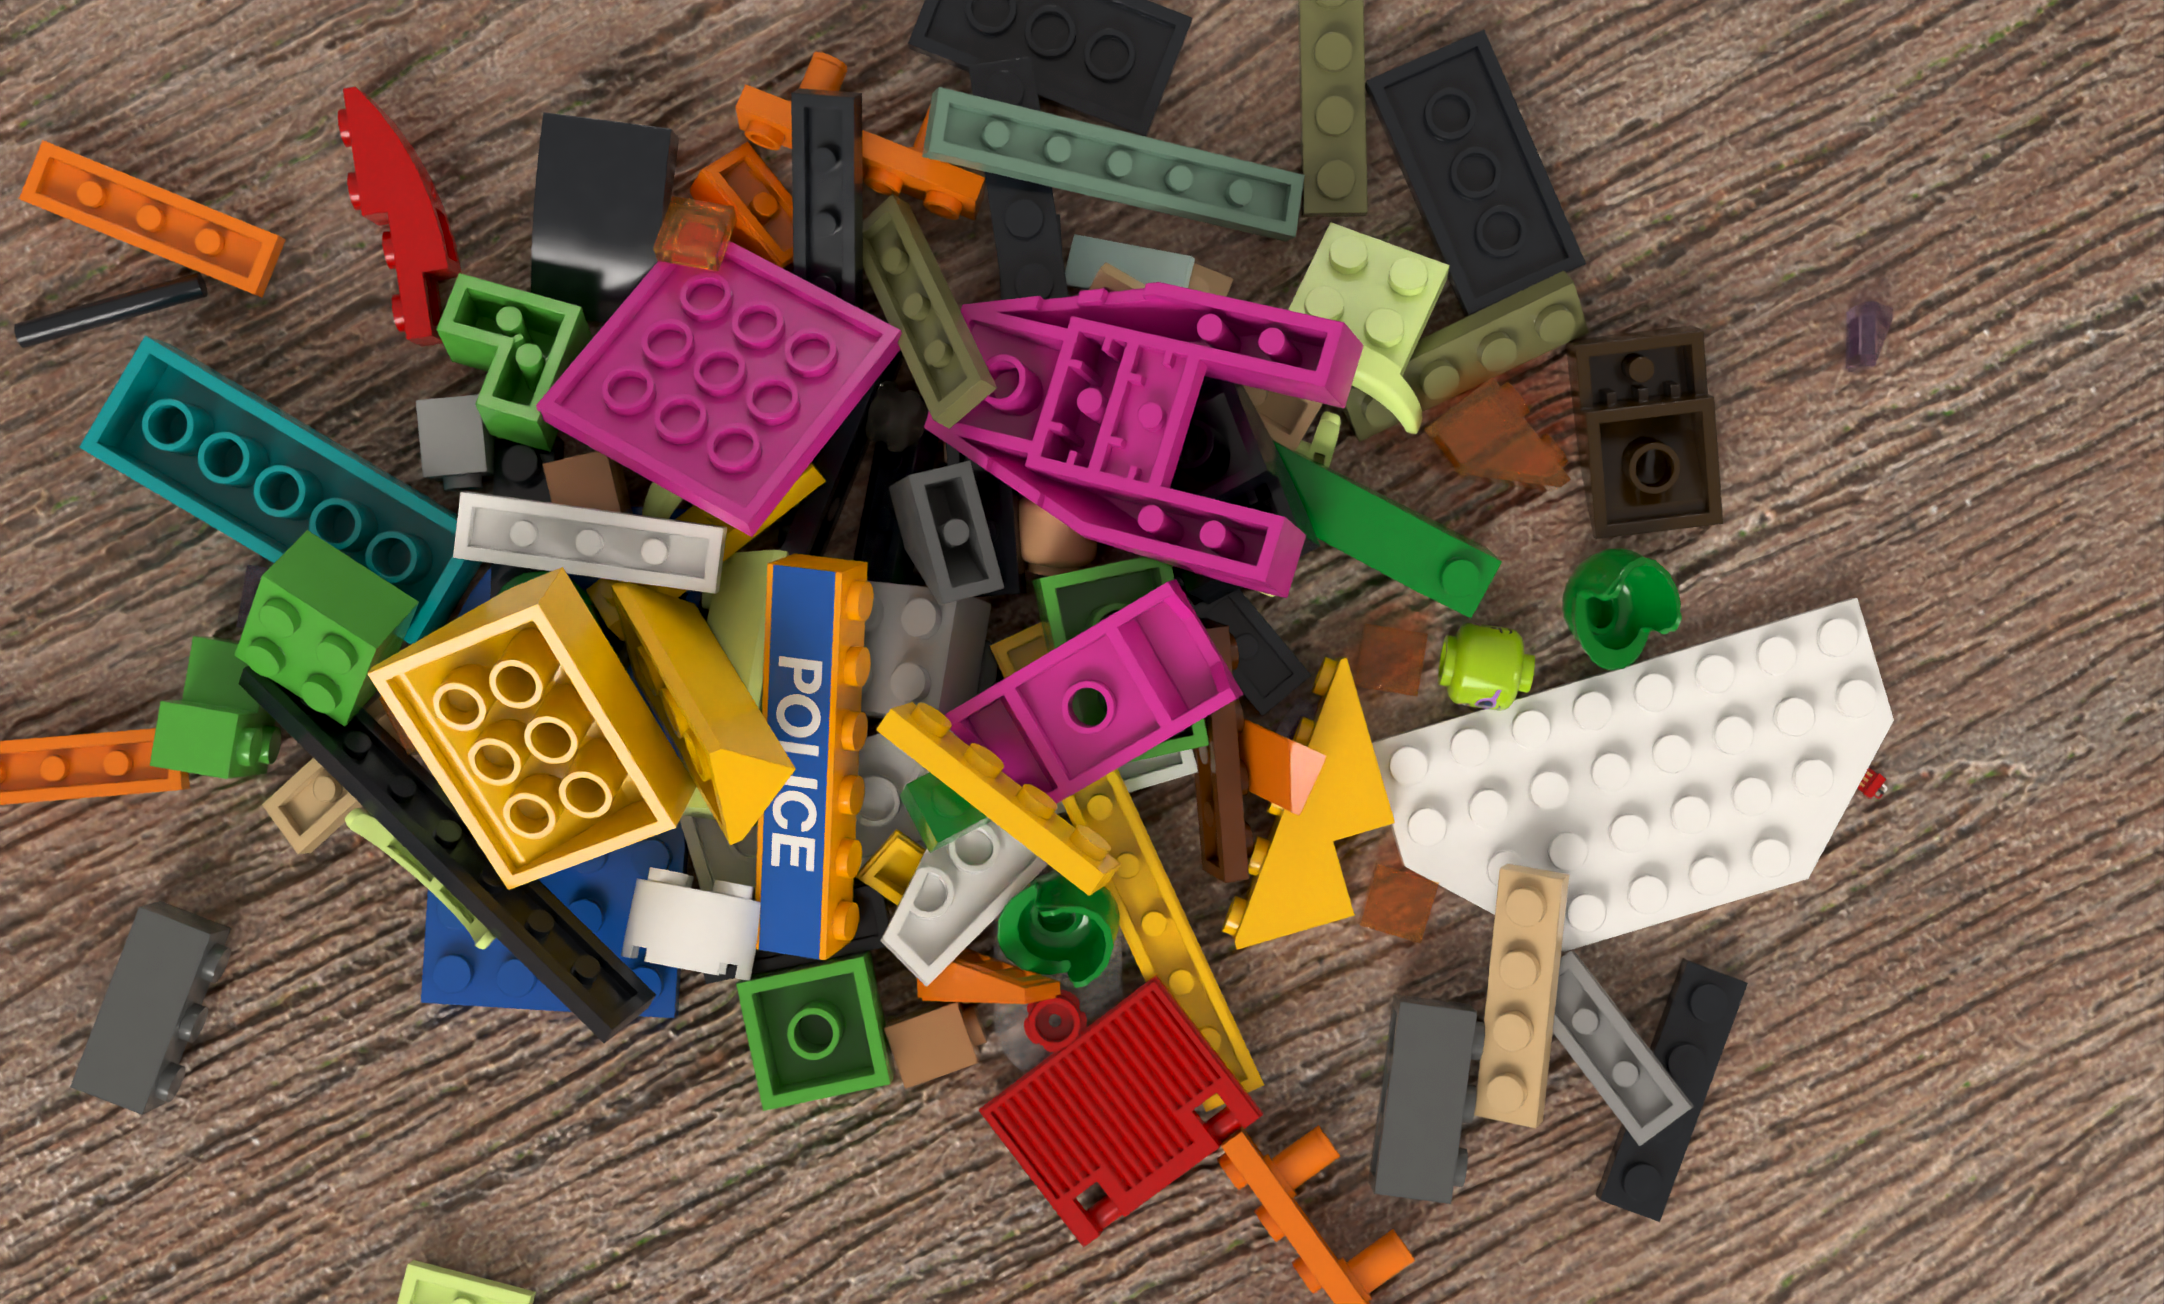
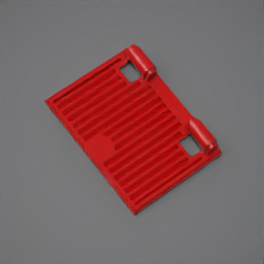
(1119, 1110)

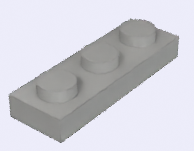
(1614, 1054)

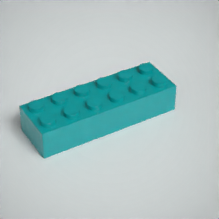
(274, 478)

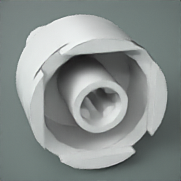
(693, 926)

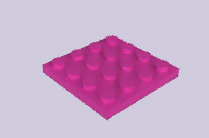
(721, 382)

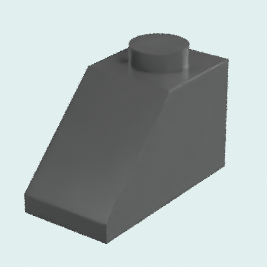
(947, 532)

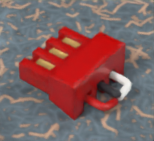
(1871, 783)

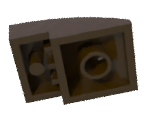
(1645, 431)

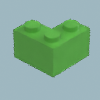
(521, 344)
(216, 723)

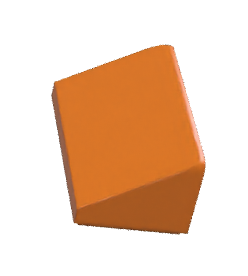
(759, 202)
(1278, 766)

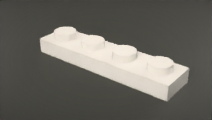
(589, 542)

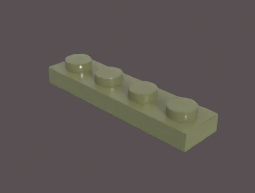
(1332, 108)
(922, 306)
(1479, 349)

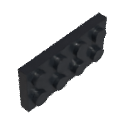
(1087, 55)
(1474, 172)

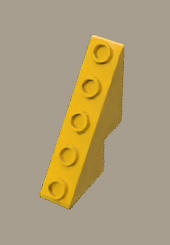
(1297, 867)

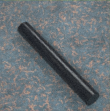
(110, 310)

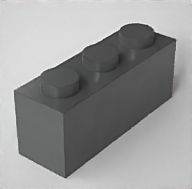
(152, 1008)
(1425, 1099)

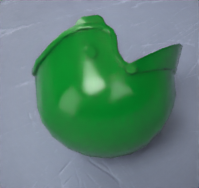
(1616, 603)
(1059, 929)

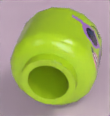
(1485, 666)

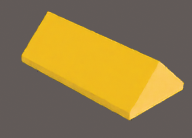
(702, 707)

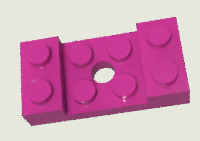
(1146, 662)

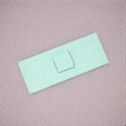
(1141, 263)

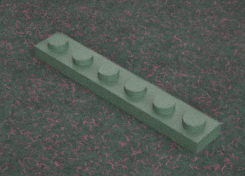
(1112, 164)

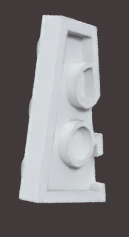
(957, 897)

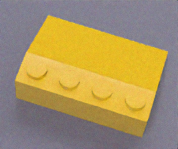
(536, 731)

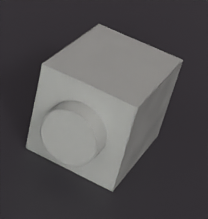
(454, 442)

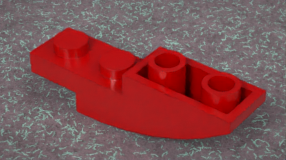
(398, 191)

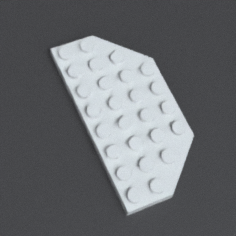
(1651, 778)

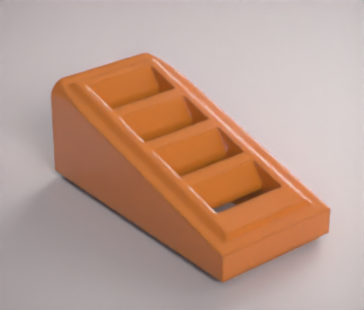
(987, 980)

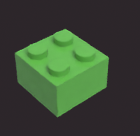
(324, 626)
(816, 1030)

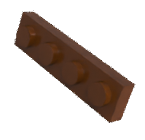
(1223, 780)

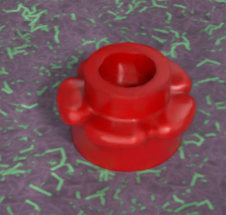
(1055, 1037)

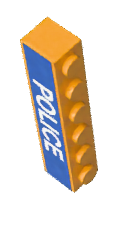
(814, 708)

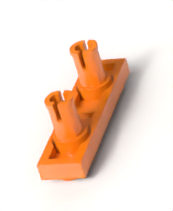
(885, 164)
(1281, 1215)

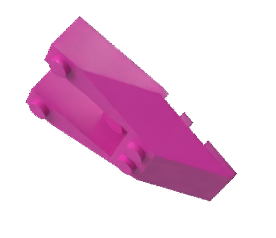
(1102, 402)

